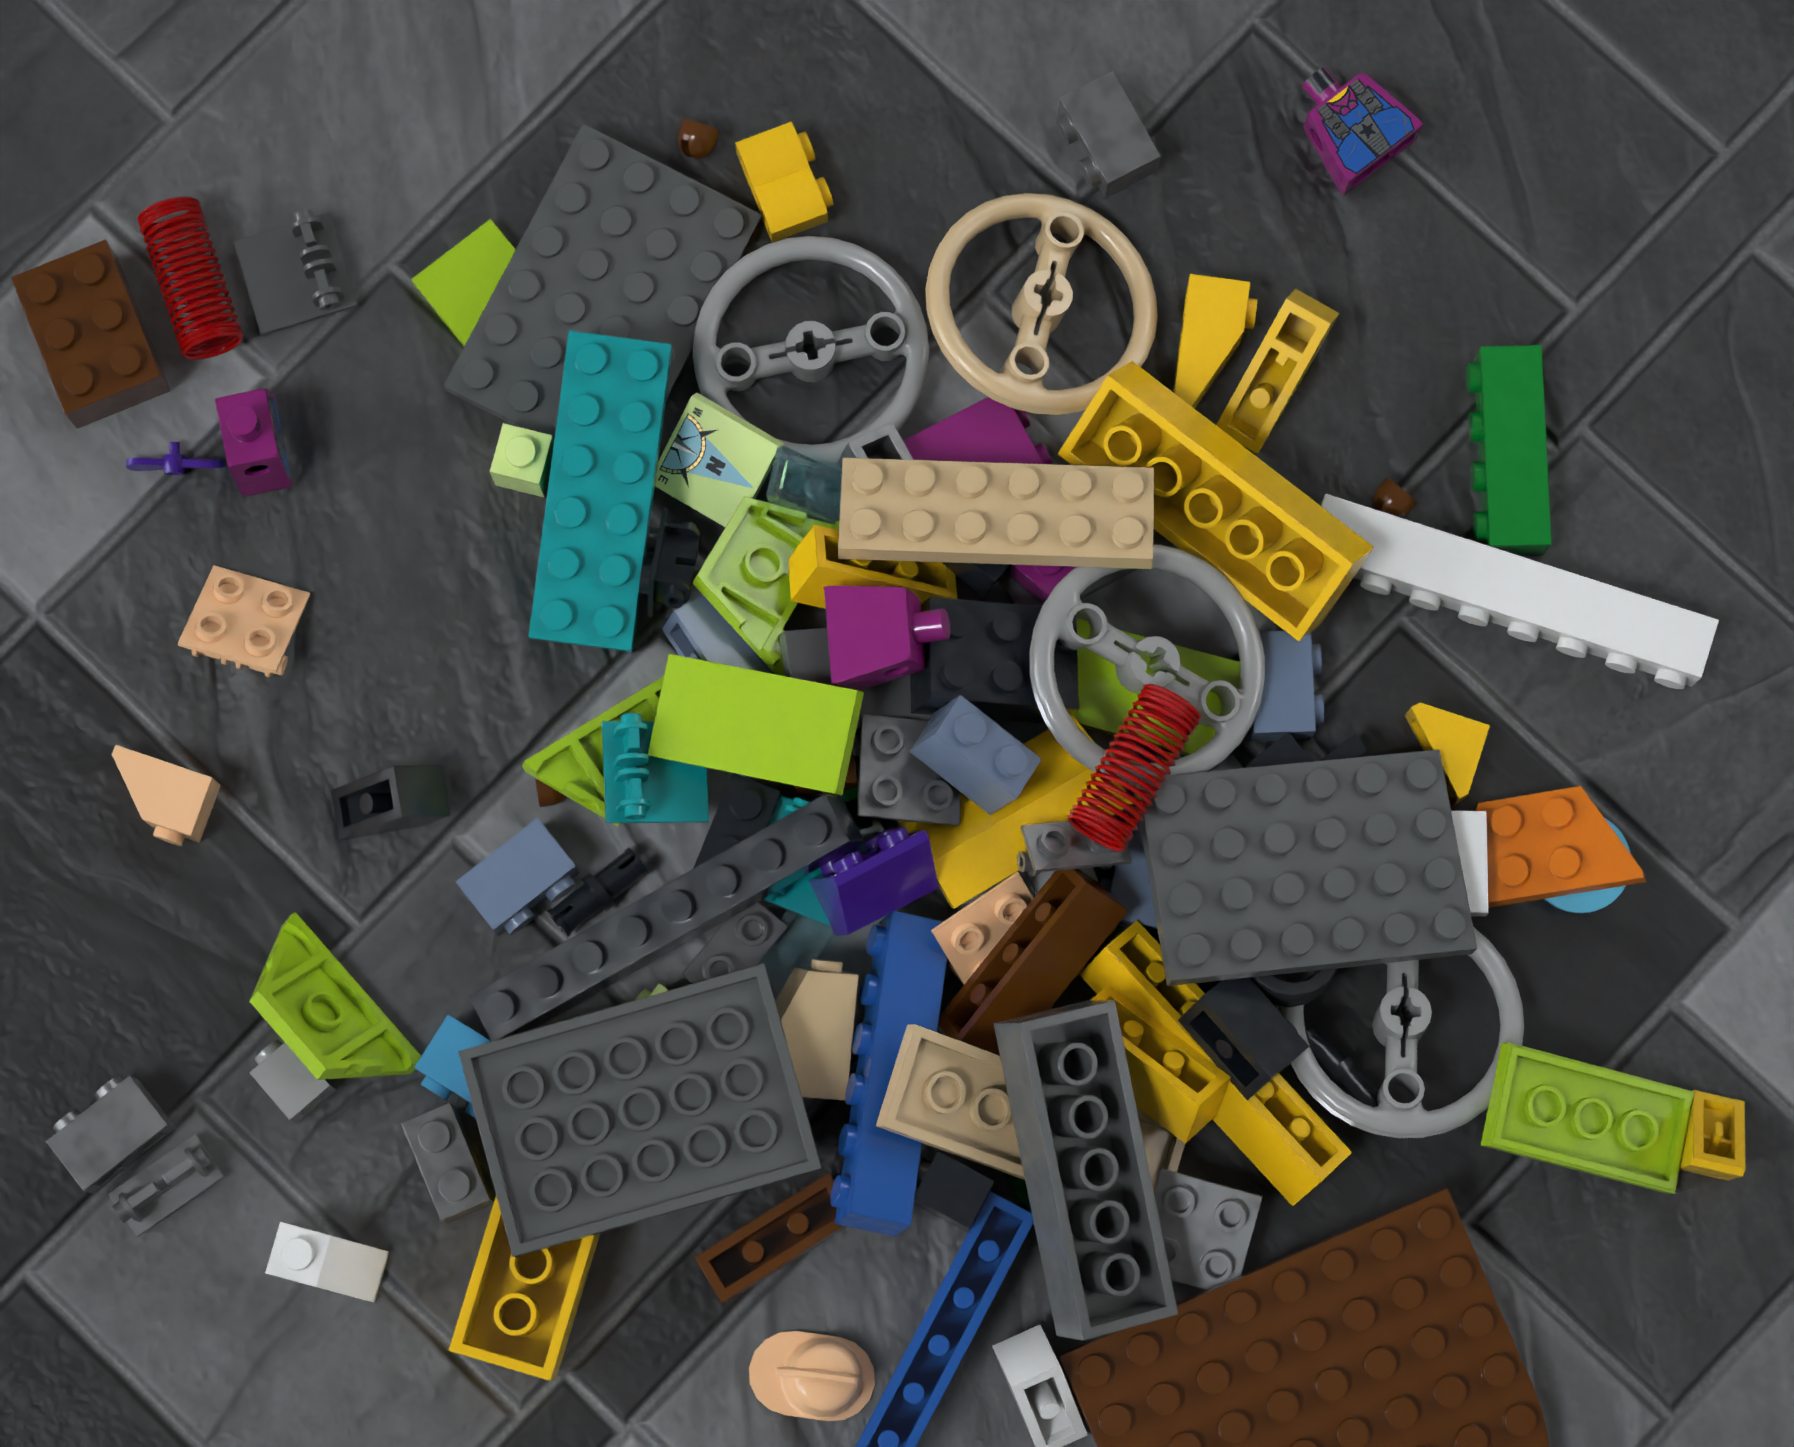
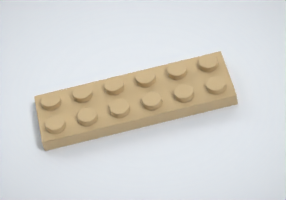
(996, 513)
(960, 1104)

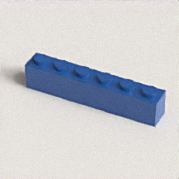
(900, 991)
(948, 1325)

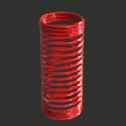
(208, 337)
(1167, 709)

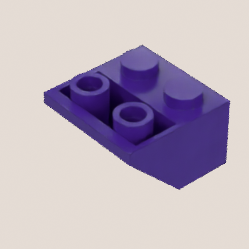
(877, 881)

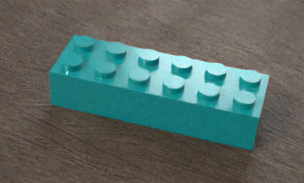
(600, 491)

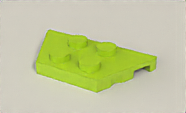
(576, 760)
(326, 1012)

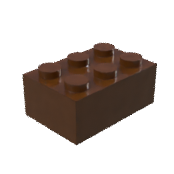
(90, 334)

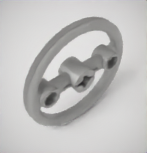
(831, 345)
(1238, 706)
(1411, 1119)

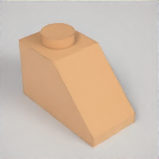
(167, 795)

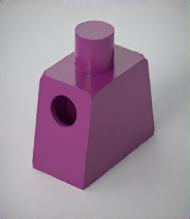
(878, 634)

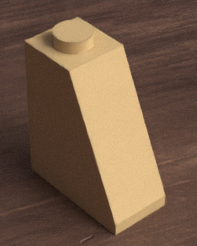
(819, 1025)

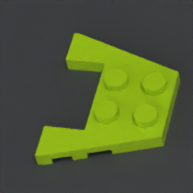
(750, 573)

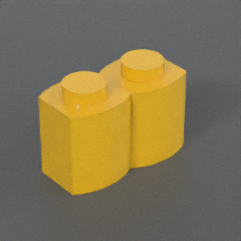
(783, 181)

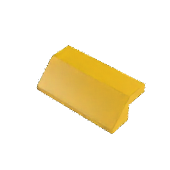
(987, 846)

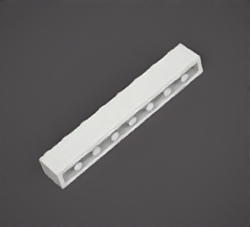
(1528, 597)

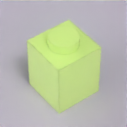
(522, 460)

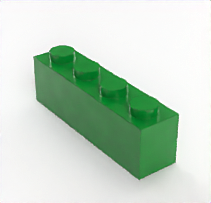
(1510, 449)

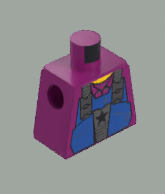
(1356, 126)
(253, 438)

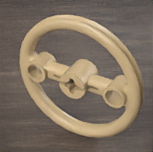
(1071, 222)

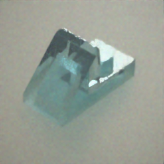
(805, 486)

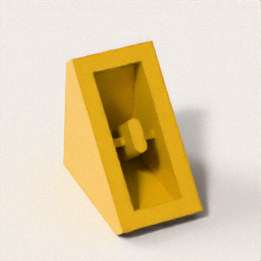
(1458, 741)
(1715, 1137)

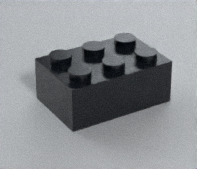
(989, 662)

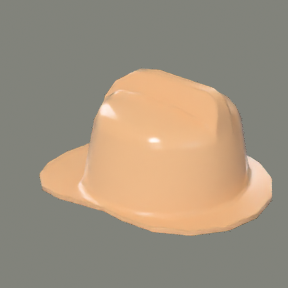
(811, 1376)

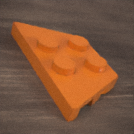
(1552, 848)

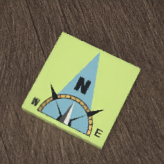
(715, 460)

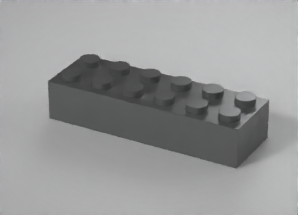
(1085, 1169)

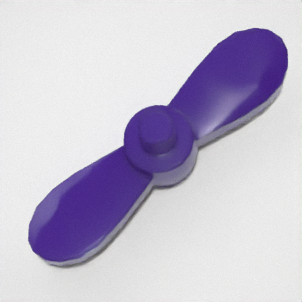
(173, 463)

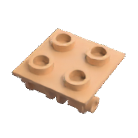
(244, 621)
(980, 925)

